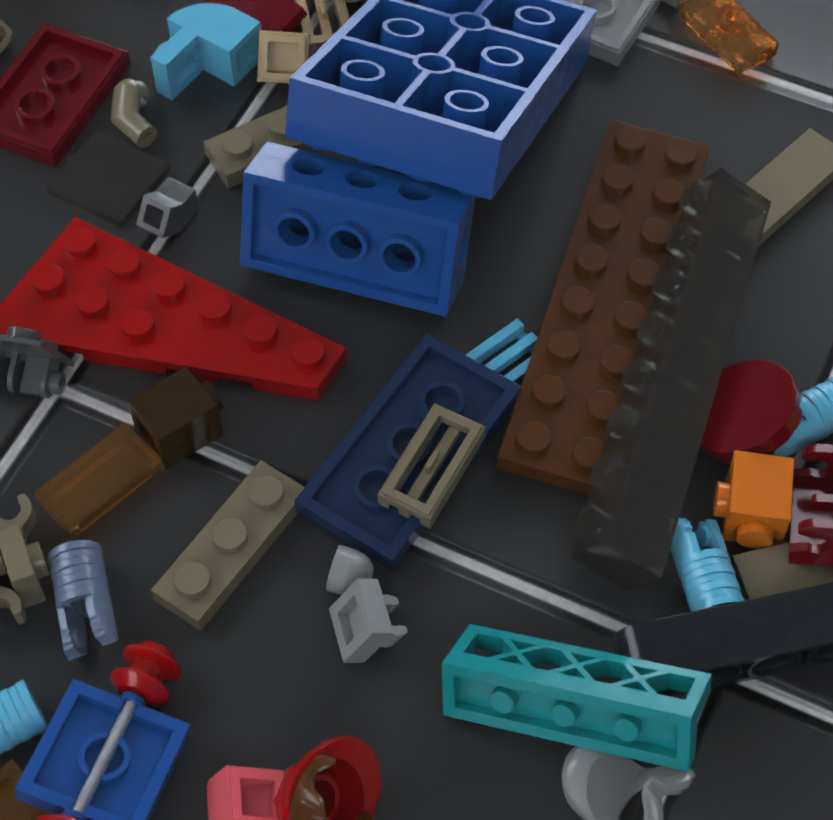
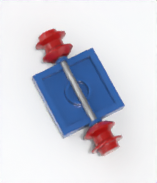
(109, 751)

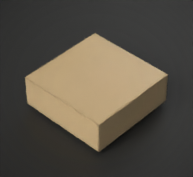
(281, 55)

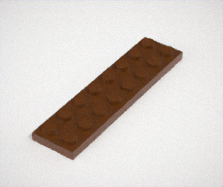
(598, 306)

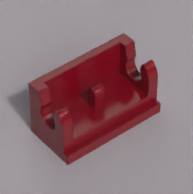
(812, 510)

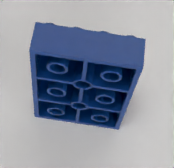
(440, 86)

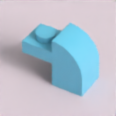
(205, 39)

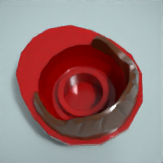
(331, 783)

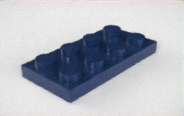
(347, 485)

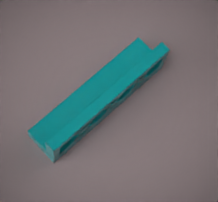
(568, 703)

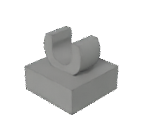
(363, 621)

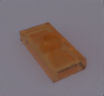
(729, 32)

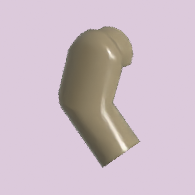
(125, 112)

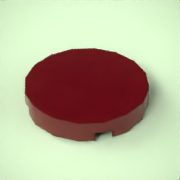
(752, 410)

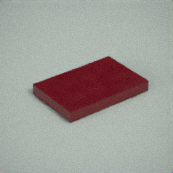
(55, 91)

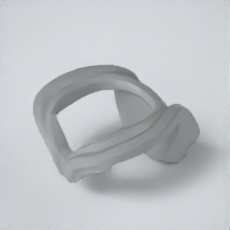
(603, 783)

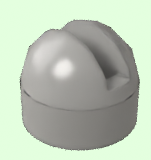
(346, 568)

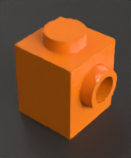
(755, 499)

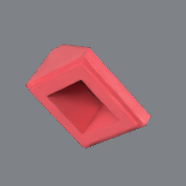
(243, 793)

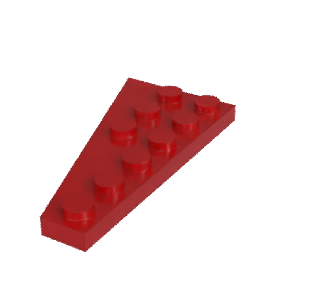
(152, 316)

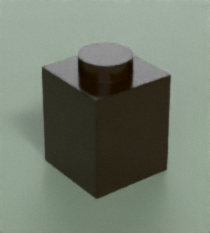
(177, 416)

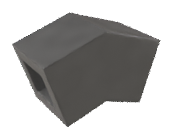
(168, 208)

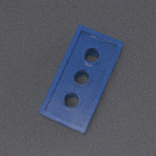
(354, 228)

